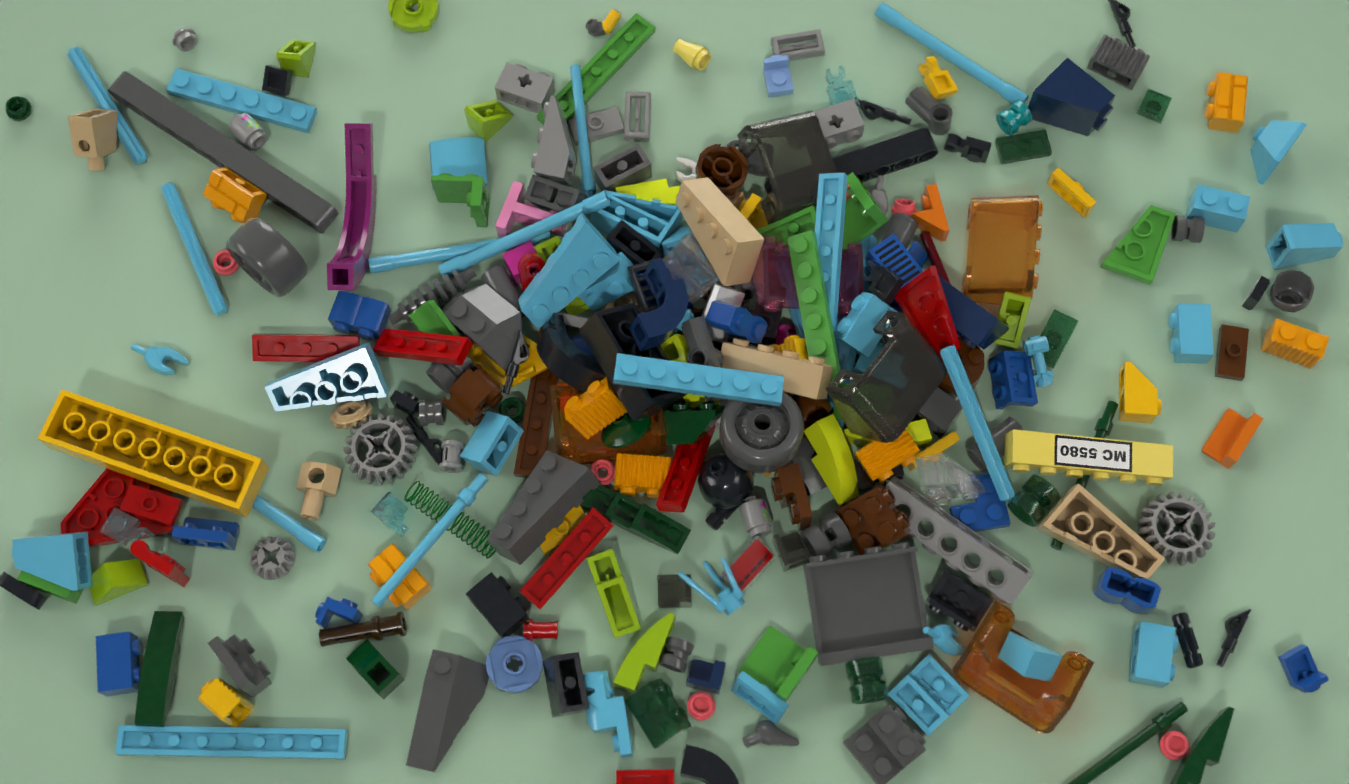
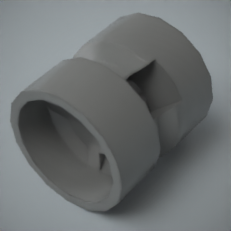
(447, 374)
(818, 542)

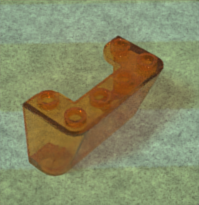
(1002, 247)

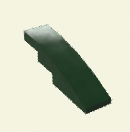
(637, 518)
(158, 669)
(1204, 750)

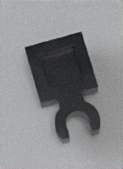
(971, 148)
(883, 282)

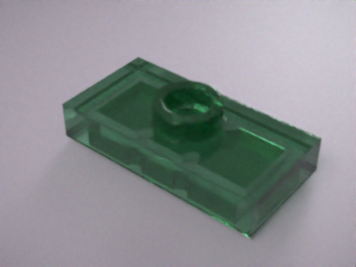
(1023, 146)
(1058, 332)

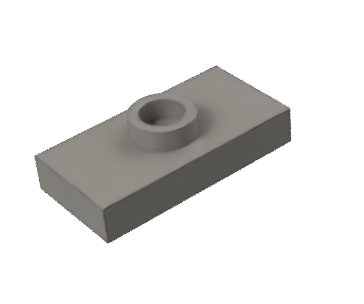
(600, 125)

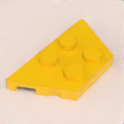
(526, 370)

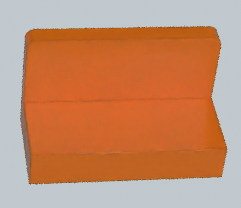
(1231, 437)

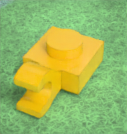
(938, 82)

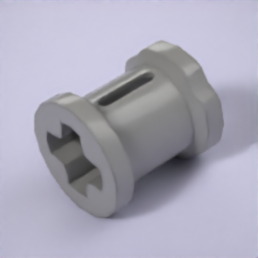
(451, 456)

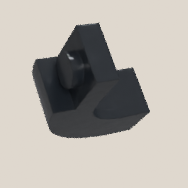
(565, 358)
(706, 767)

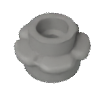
(184, 39)

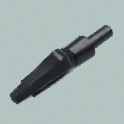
(1121, 19)
(879, 111)
(515, 360)
(423, 438)
(1233, 635)

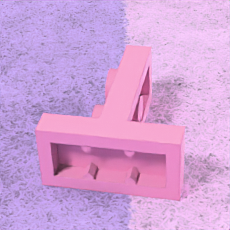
(525, 213)

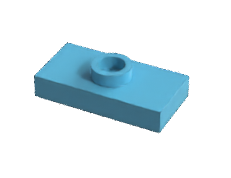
(759, 697)

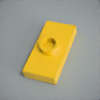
(1071, 192)
(936, 448)
(557, 535)

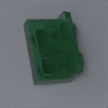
(658, 712)

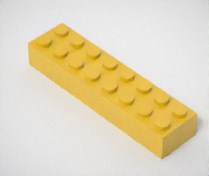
(154, 453)

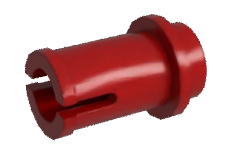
(540, 630)

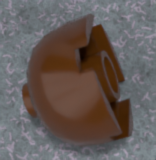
(723, 167)

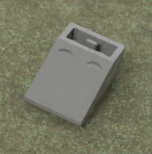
(555, 153)

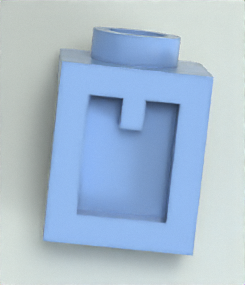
(777, 76)

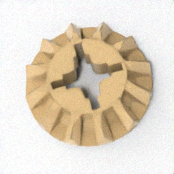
(350, 413)

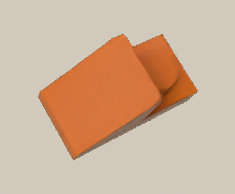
(932, 217)

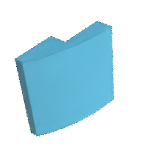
(458, 157)
(929, 694)

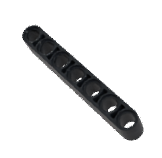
(884, 156)

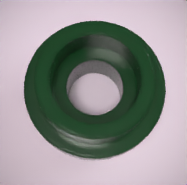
(14, 104)
(513, 402)

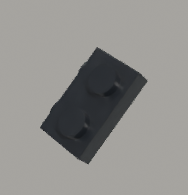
(959, 601)

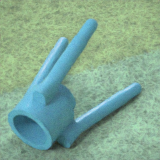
(728, 599)

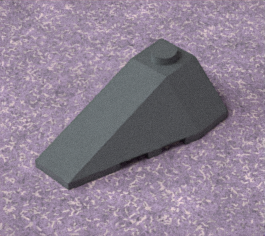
(447, 700)

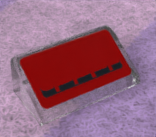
(750, 564)

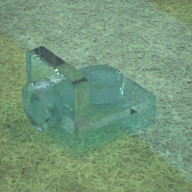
(390, 513)

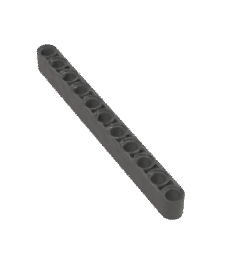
(223, 151)

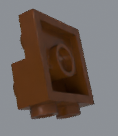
(790, 492)
(874, 519)

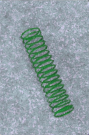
(454, 525)

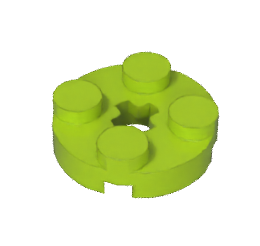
(413, 21)

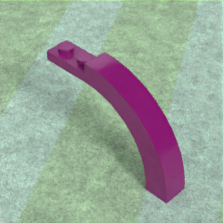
(355, 245)

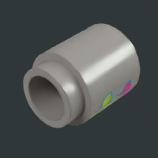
(248, 131)
(756, 517)

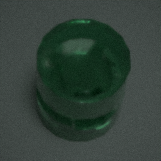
(1036, 496)
(866, 680)

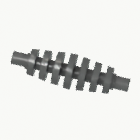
(441, 290)

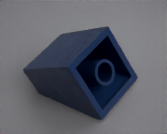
(1071, 100)

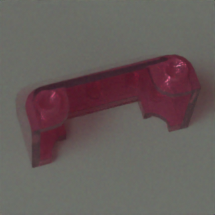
(776, 284)

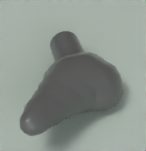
(769, 734)

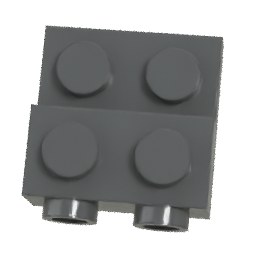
(241, 665)
(885, 745)

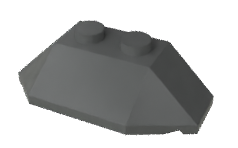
(486, 321)

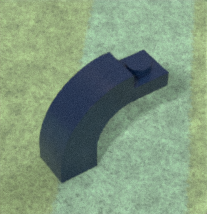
(657, 326)

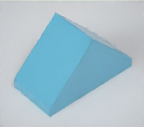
(1029, 657)

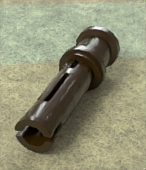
(376, 629)

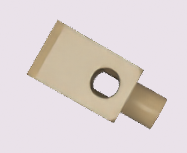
(94, 135)

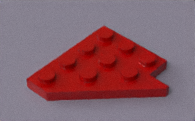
(99, 502)

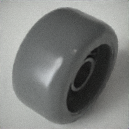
(267, 257)
(761, 449)

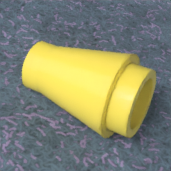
(694, 55)

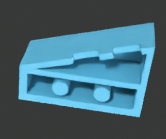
(649, 218)

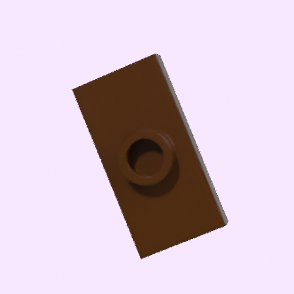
(1231, 352)

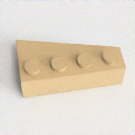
(720, 230)
(801, 375)
(1098, 533)

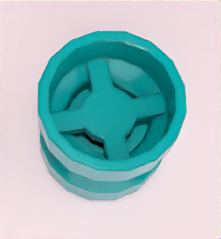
(1012, 119)

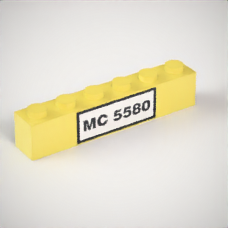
(1088, 456)

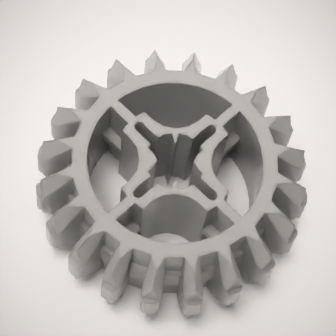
(390, 430)
(1168, 520)

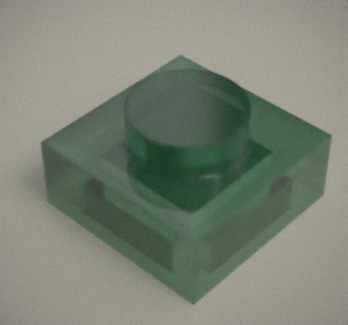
(1154, 106)

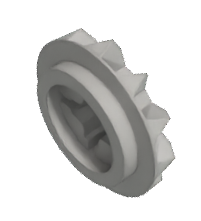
(284, 557)

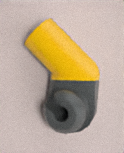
(604, 27)

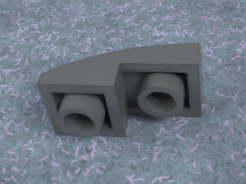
(811, 477)

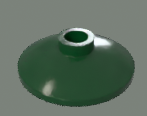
(624, 431)

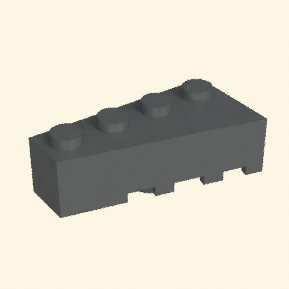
(540, 505)

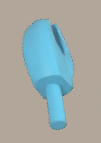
(157, 357)
(943, 637)

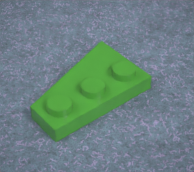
(1142, 247)

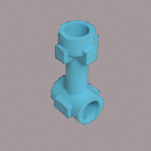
(1037, 346)

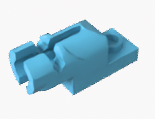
(607, 713)

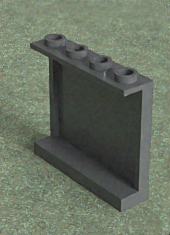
(866, 604)

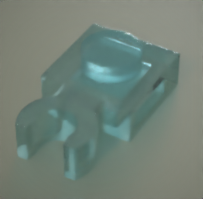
(840, 90)
(124, 527)

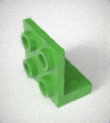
(464, 189)
(861, 213)
(778, 662)

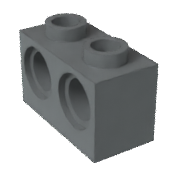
(552, 194)

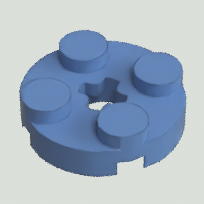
(524, 651)

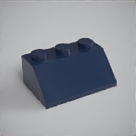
(971, 319)

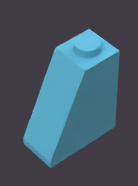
(1303, 244)
(56, 558)

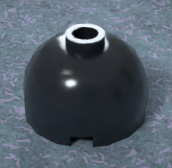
(724, 482)

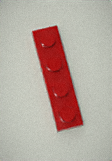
(300, 346)
(423, 346)
(683, 474)
(566, 558)

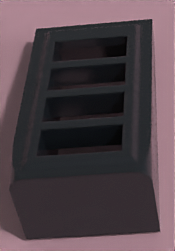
(638, 290)

